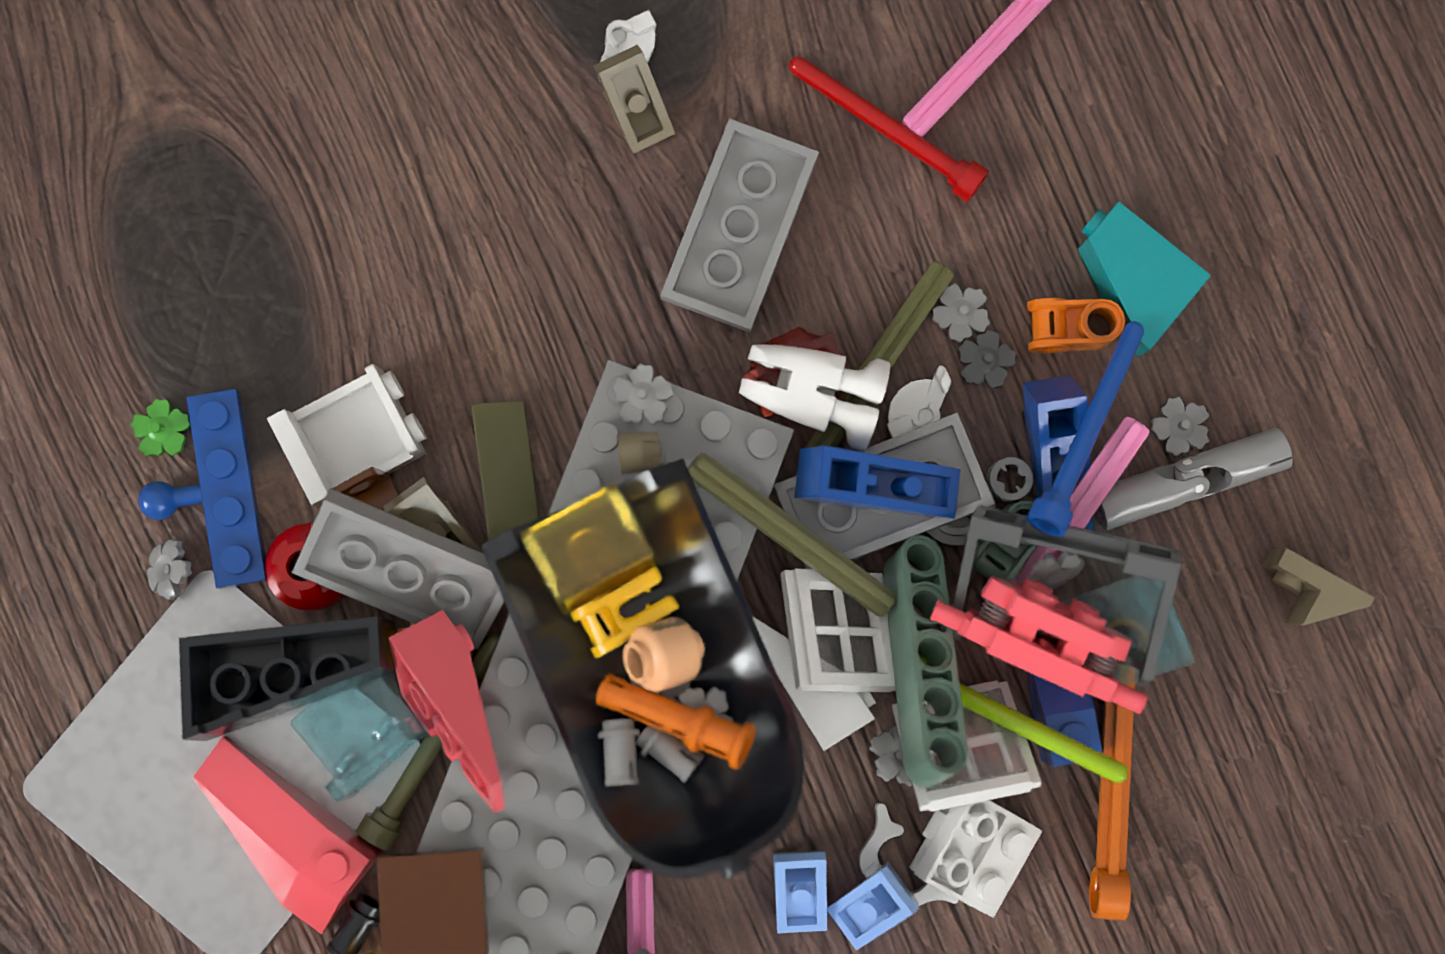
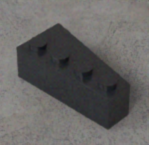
(268, 671)

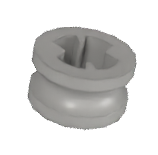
(1021, 470)

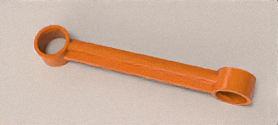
(1109, 879)

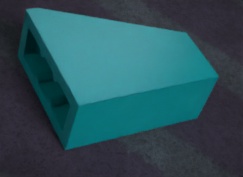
(1139, 271)

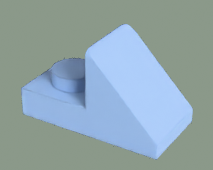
(800, 891)
(873, 906)

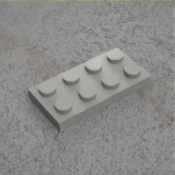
(739, 225)
(866, 531)
(398, 566)

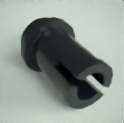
(357, 925)

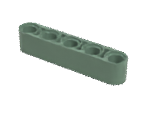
(913, 678)

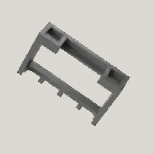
(1136, 556)

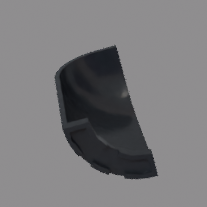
(719, 811)

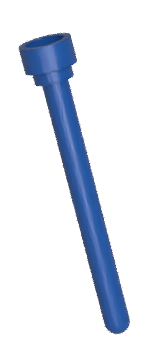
(1052, 511)

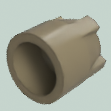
(638, 451)

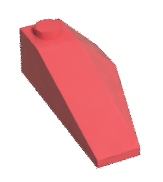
(444, 696)
(291, 839)

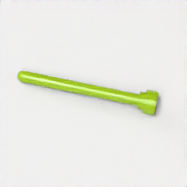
(1041, 734)

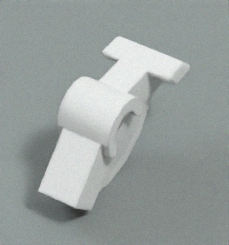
(626, 34)
(918, 403)

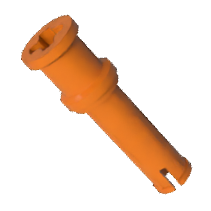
(697, 727)

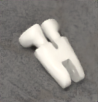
(809, 385)

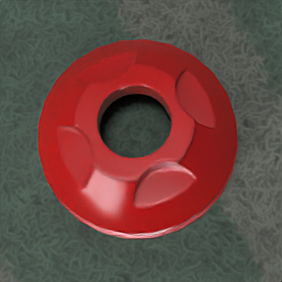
(293, 592)

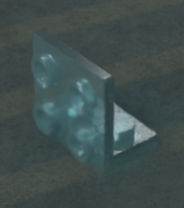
(1131, 609)
(358, 734)

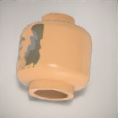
(663, 654)

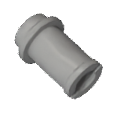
(669, 751)
(620, 752)

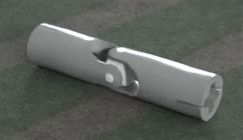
(1184, 481)

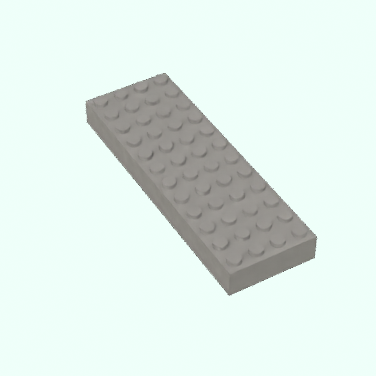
(546, 853)

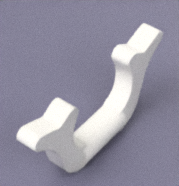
(869, 862)

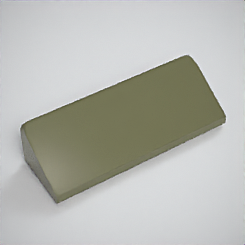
(505, 465)

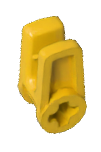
(619, 626)

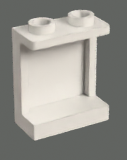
(349, 433)

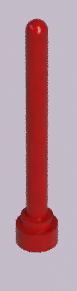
(961, 175)

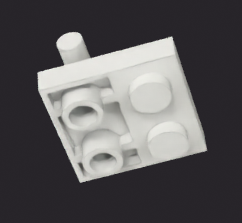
(975, 853)

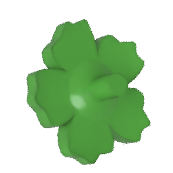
(161, 429)

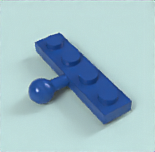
(224, 490)

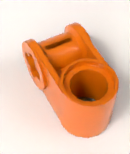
(1063, 325)

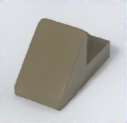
(634, 99)
(426, 509)
(1323, 592)

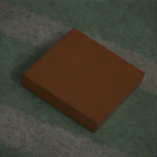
(433, 902)

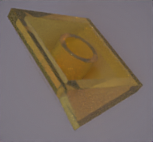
(589, 549)

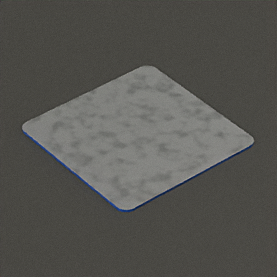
(130, 796)

